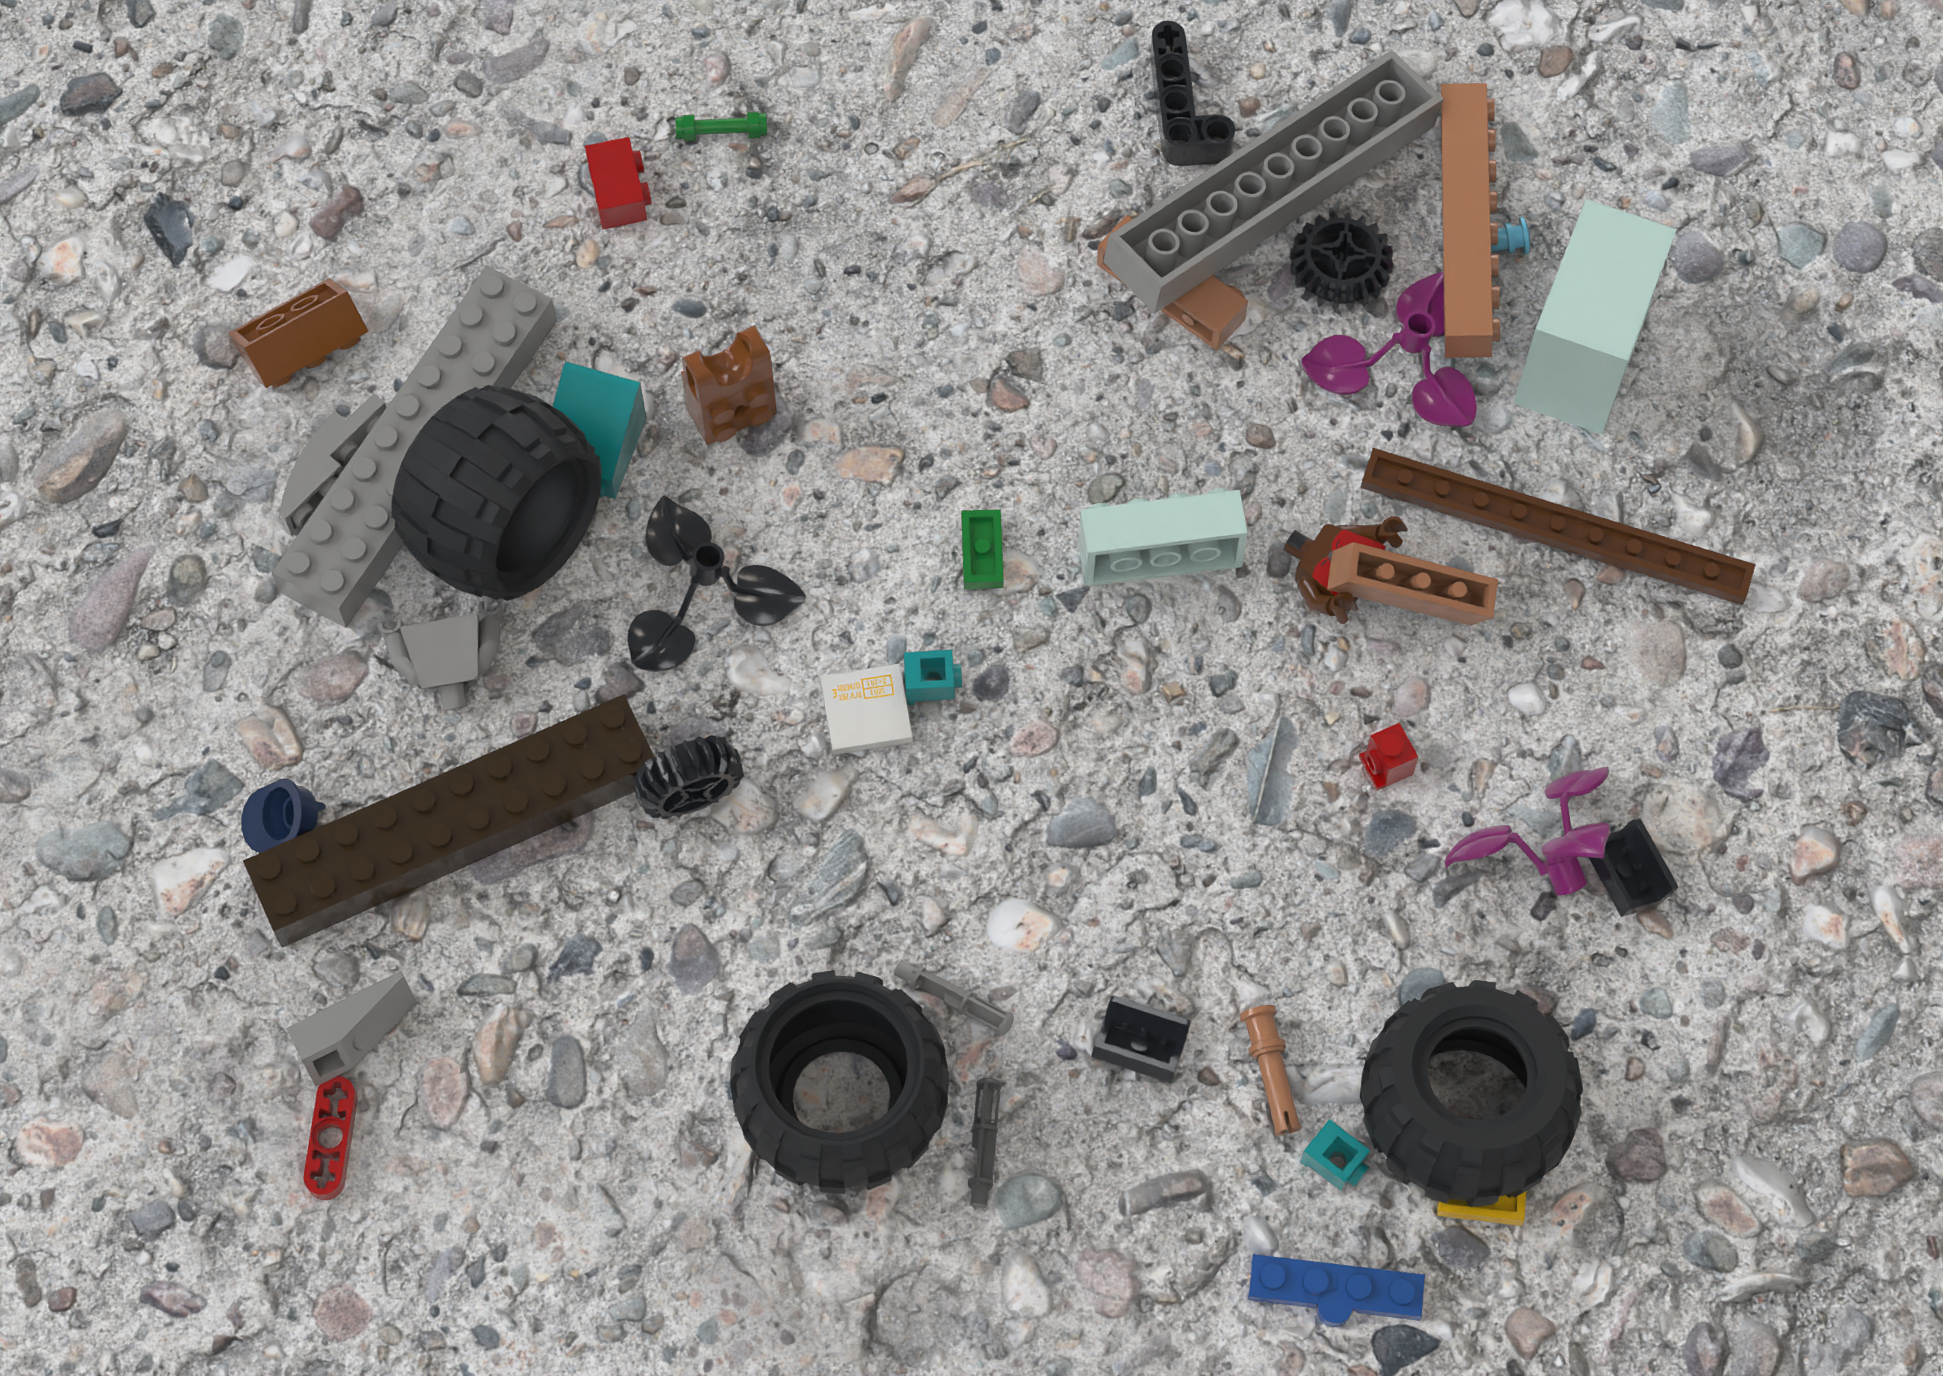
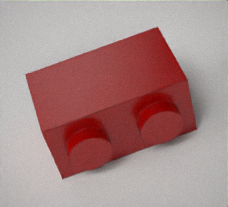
(616, 182)

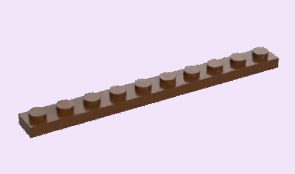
(1558, 526)

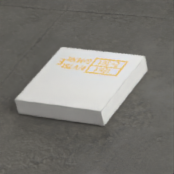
(866, 709)

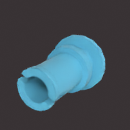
(1513, 237)

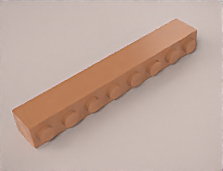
(1466, 221)

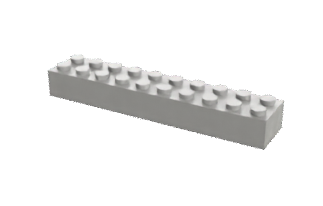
(1272, 181)
(352, 530)

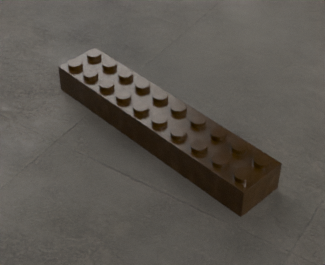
(449, 821)

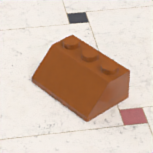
(299, 333)

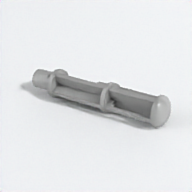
(956, 998)

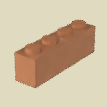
(1208, 310)
(1412, 584)

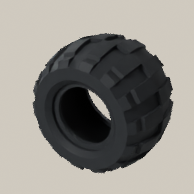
(496, 492)
(828, 1018)
(1458, 1154)

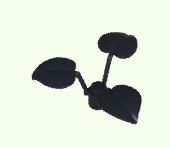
(679, 534)

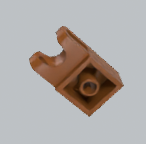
(730, 387)

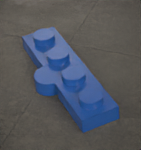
(1336, 1289)

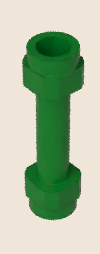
(754, 124)

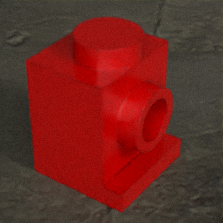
(1389, 757)

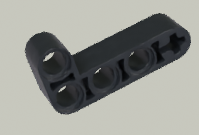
(1178, 93)

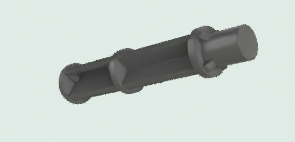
(984, 1141)

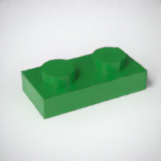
(982, 549)

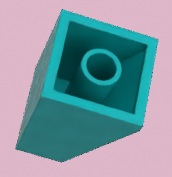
(608, 413)

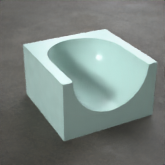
(1593, 316)

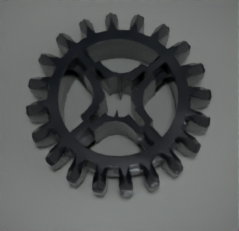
(1365, 259)
(688, 777)

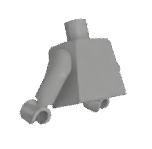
(445, 651)

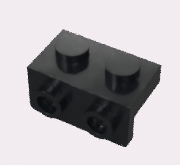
(1634, 870)
(1141, 1038)

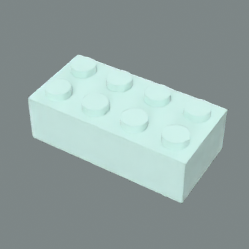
(1162, 537)

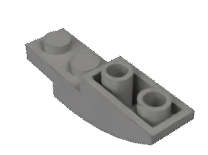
(323, 461)

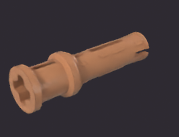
(1268, 1050)

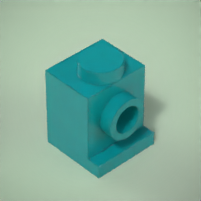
(923, 665)
(1336, 1142)

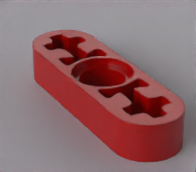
(337, 1169)

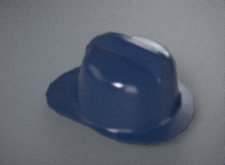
(278, 814)

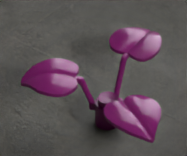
(1441, 398)
(1561, 852)

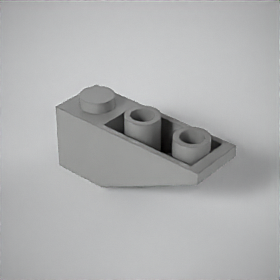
(349, 1029)

